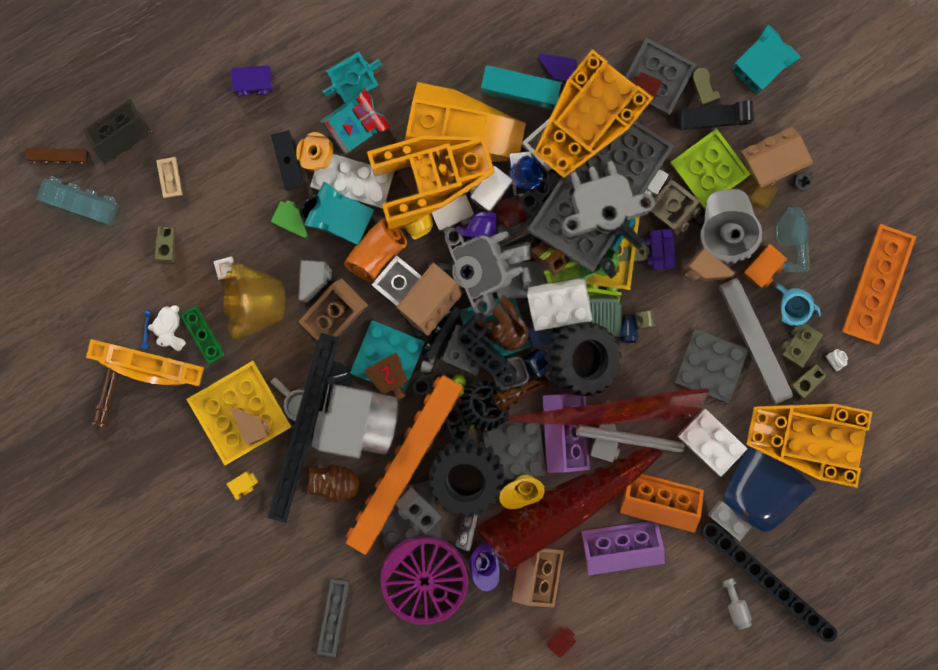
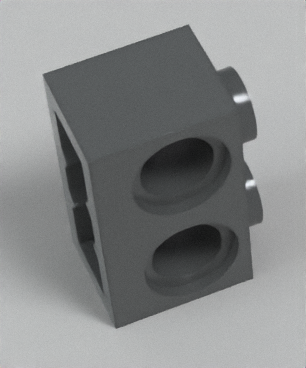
(421, 514)

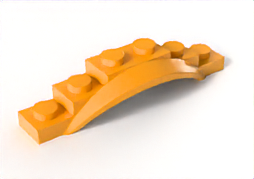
(143, 365)

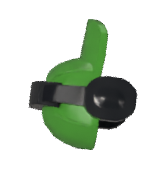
(605, 267)

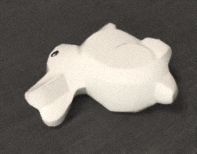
(165, 326)

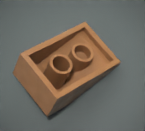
(333, 310)

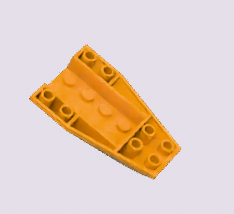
(452, 113)
(590, 114)
(813, 438)

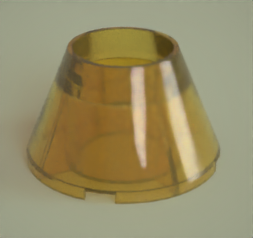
(251, 300)

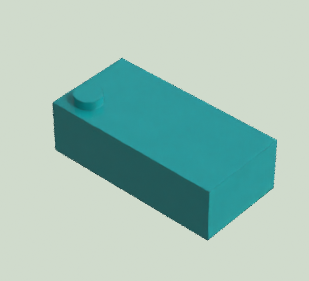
(520, 87)

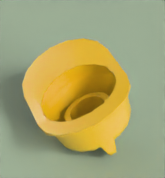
(419, 227)
(521, 492)

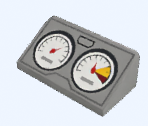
(466, 531)

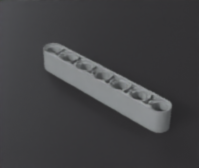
(755, 341)

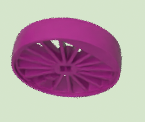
(396, 557)

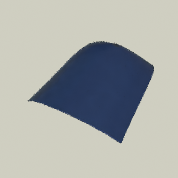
(766, 490)

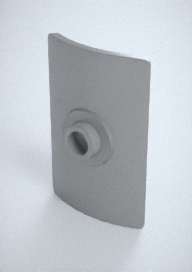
(532, 276)

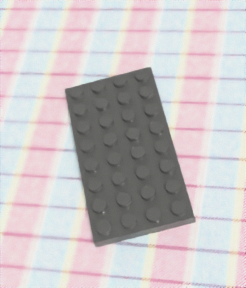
(636, 156)

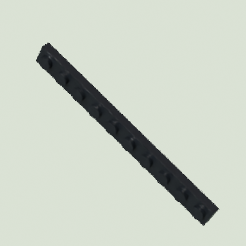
(303, 427)

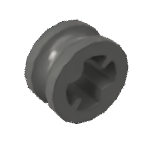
(799, 178)

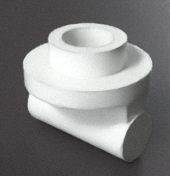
(837, 359)

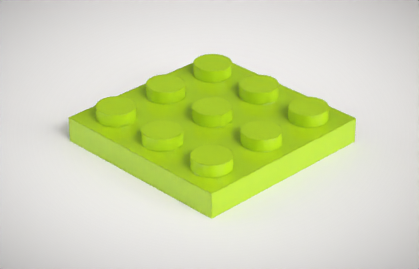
(710, 167)

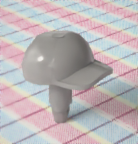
(730, 226)

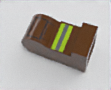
(547, 256)

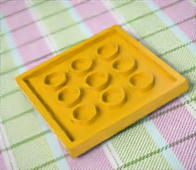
(241, 390)

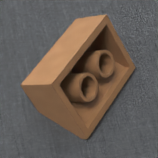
(776, 157)
(706, 268)
(430, 299)
(538, 579)

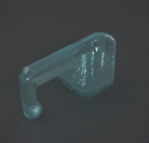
(791, 231)

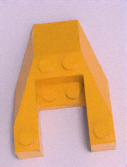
(442, 169)

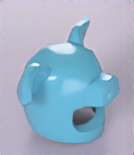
(796, 305)

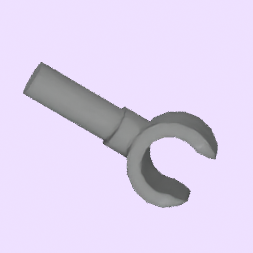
(427, 366)

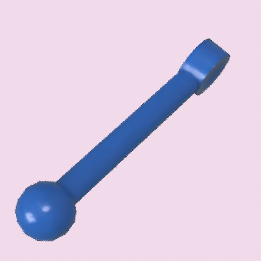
(145, 345)

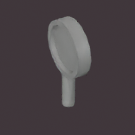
(292, 398)

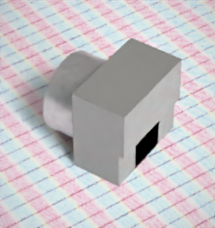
(354, 421)

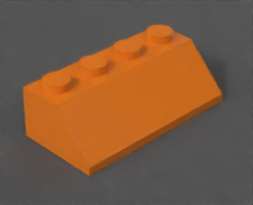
(663, 502)

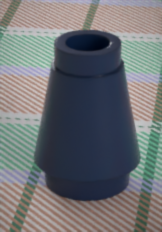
(629, 329)

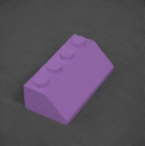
(563, 447)
(623, 547)

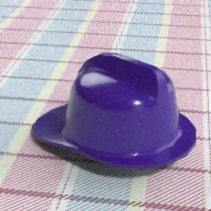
(480, 224)
(484, 568)

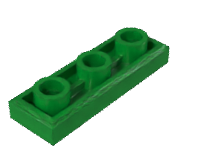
(208, 345)

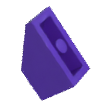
(558, 67)

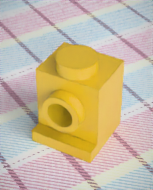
(242, 484)

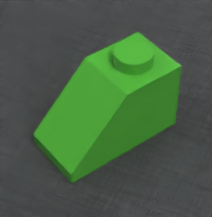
(289, 218)

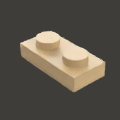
(169, 177)

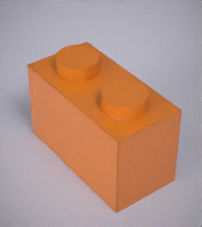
(764, 266)

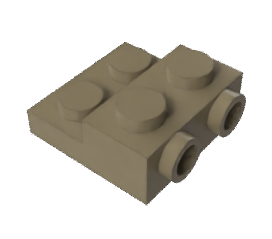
(676, 207)

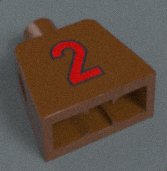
(388, 376)

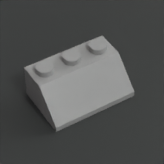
(313, 279)

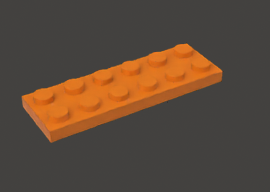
(878, 284)

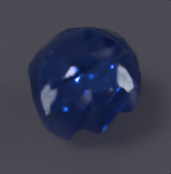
(526, 173)

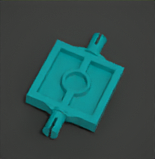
(351, 76)

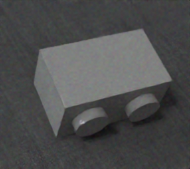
(729, 520)

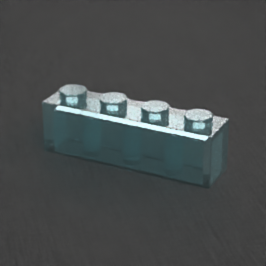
(78, 201)

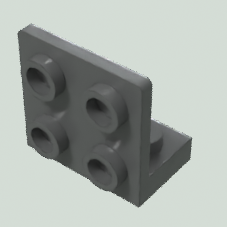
(455, 355)

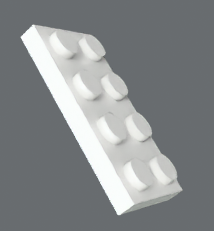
(354, 180)

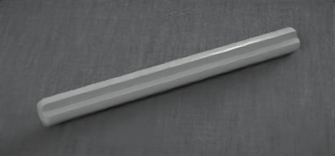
(630, 438)

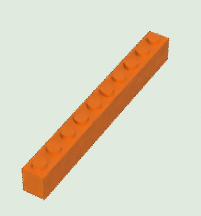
(404, 465)

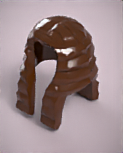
(509, 329)
(333, 483)

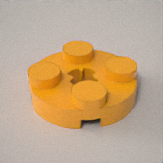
(321, 158)

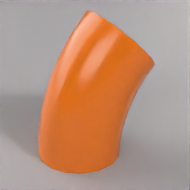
(375, 251)

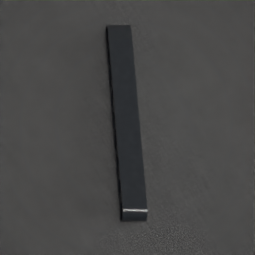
(777, 585)

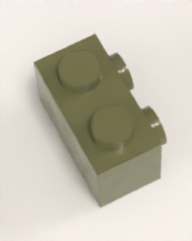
(801, 344)

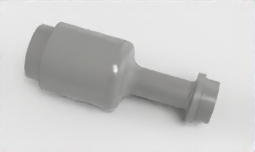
(738, 608)

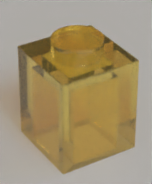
(763, 196)

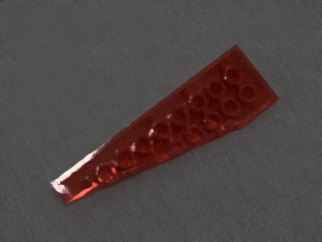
(622, 411)
(525, 531)

